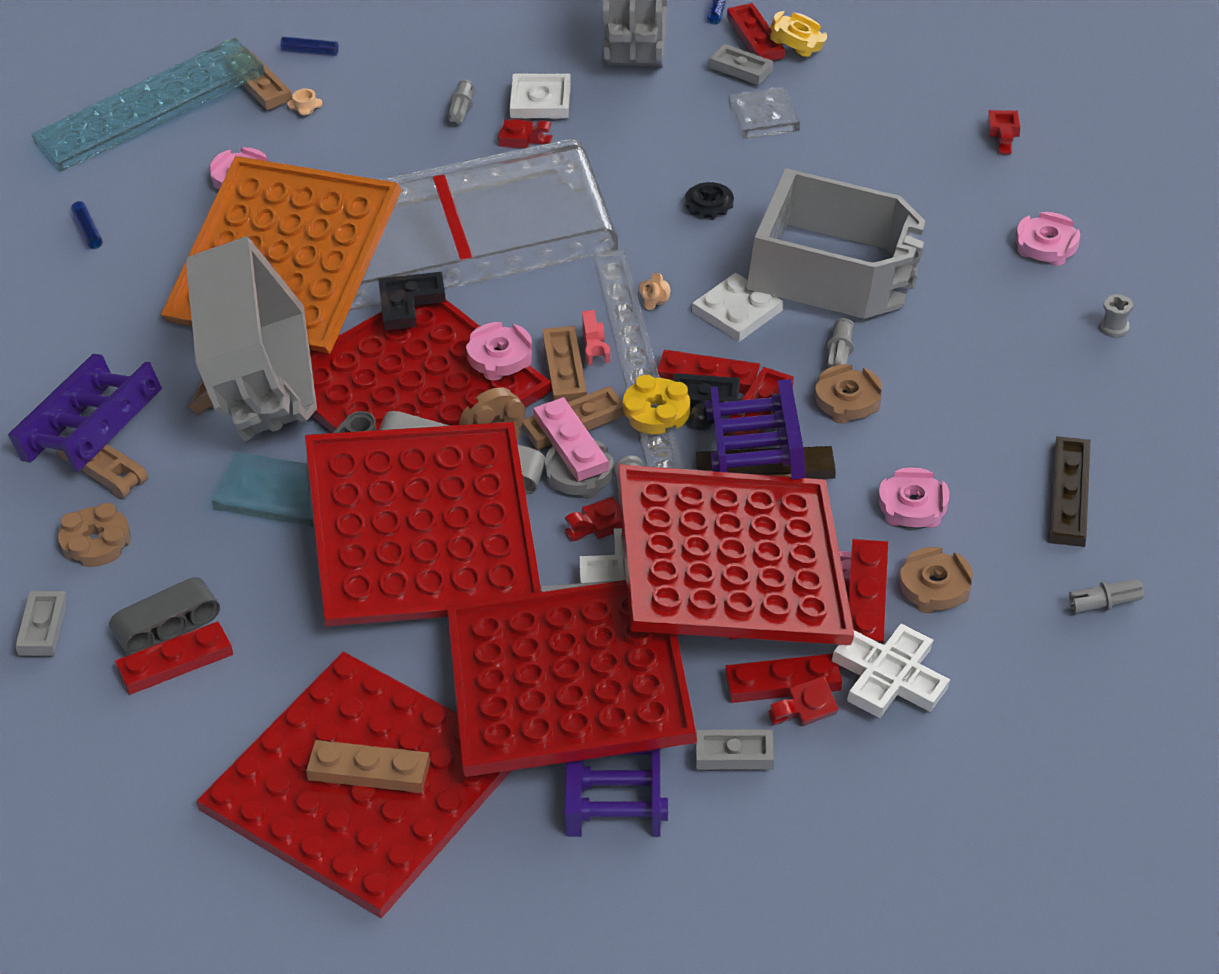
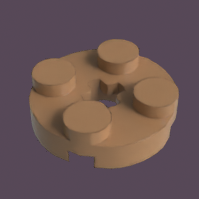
(492, 403)
(844, 407)
(102, 519)
(930, 594)

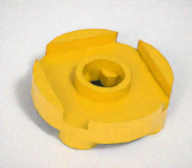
(797, 32)
(650, 390)

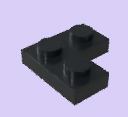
(404, 292)

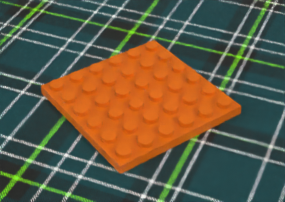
(309, 227)

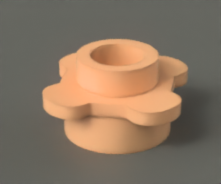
(304, 101)
(654, 291)

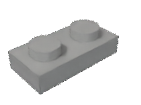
(741, 64)
(41, 623)
(734, 749)

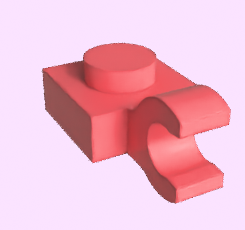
(594, 337)

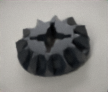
(709, 192)

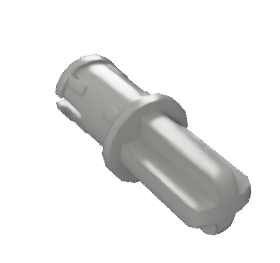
(461, 101)
(840, 343)
(1106, 595)

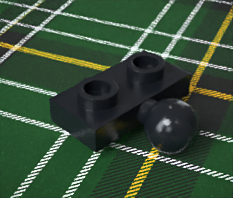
(700, 390)

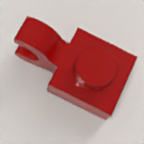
(1005, 126)
(521, 133)
(595, 518)
(808, 701)

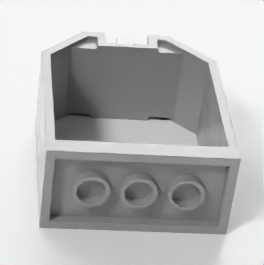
(634, 32)
(827, 277)
(249, 339)

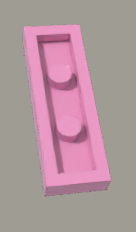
(571, 439)

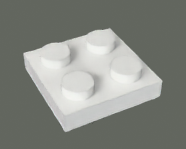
(540, 96)
(735, 308)

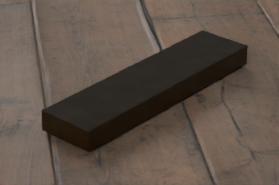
(818, 463)
(1070, 492)

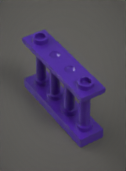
(71, 398)
(784, 419)
(582, 778)

